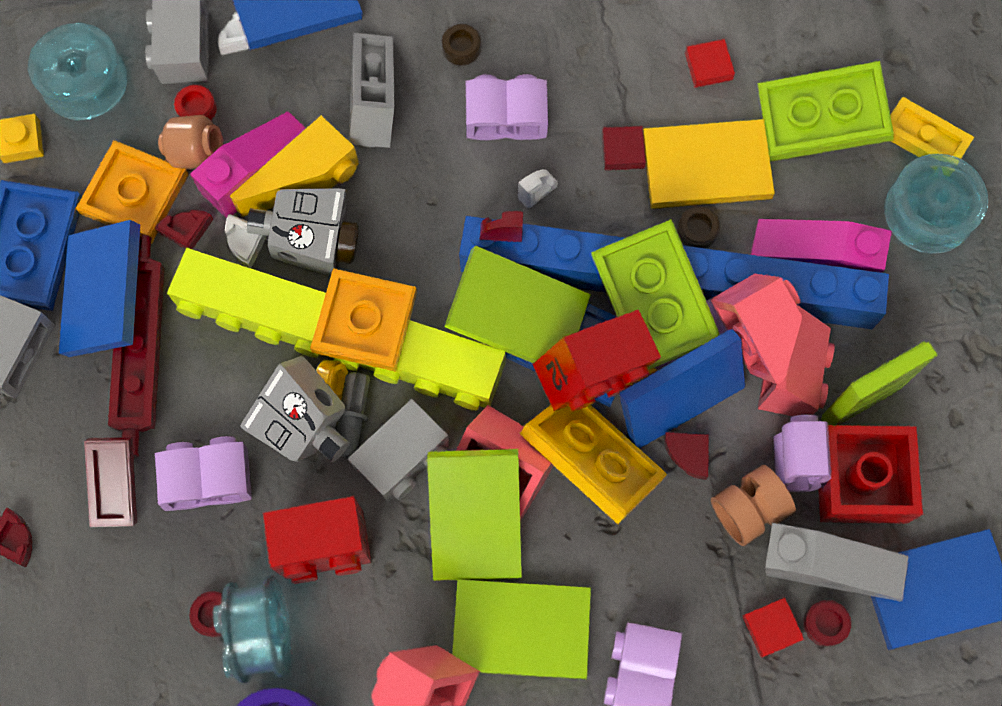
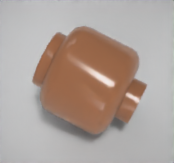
(189, 141)

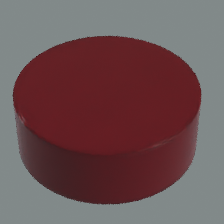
(202, 613)
(827, 623)

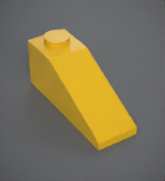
(310, 161)

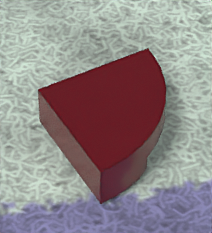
(185, 227)
(507, 228)
(689, 452)
(15, 538)

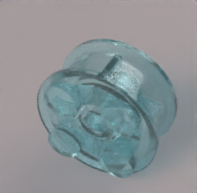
(77, 71)
(936, 203)
(254, 630)

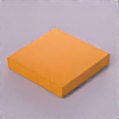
(132, 188)
(364, 319)

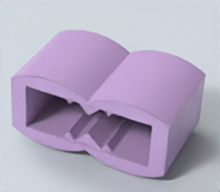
(506, 108)
(803, 454)
(202, 475)
(645, 667)

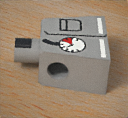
(303, 227)
(297, 413)

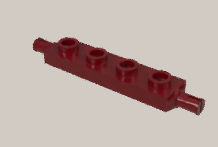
(137, 365)

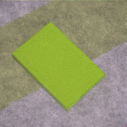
(825, 111)
(657, 278)
(514, 306)
(879, 384)
(474, 514)
(522, 628)

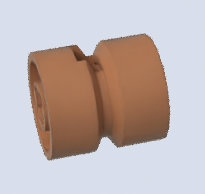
(749, 507)

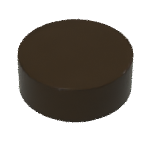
(461, 44)
(698, 227)
(347, 242)

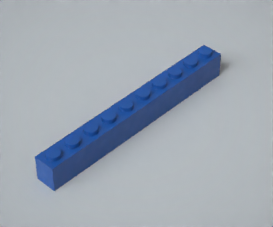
(824, 291)

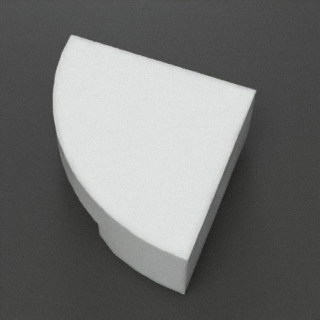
(232, 37)
(535, 187)
(242, 244)

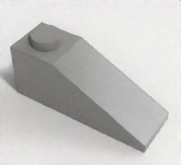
(372, 91)
(835, 562)

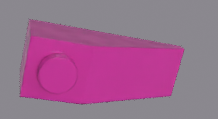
(241, 159)
(823, 243)

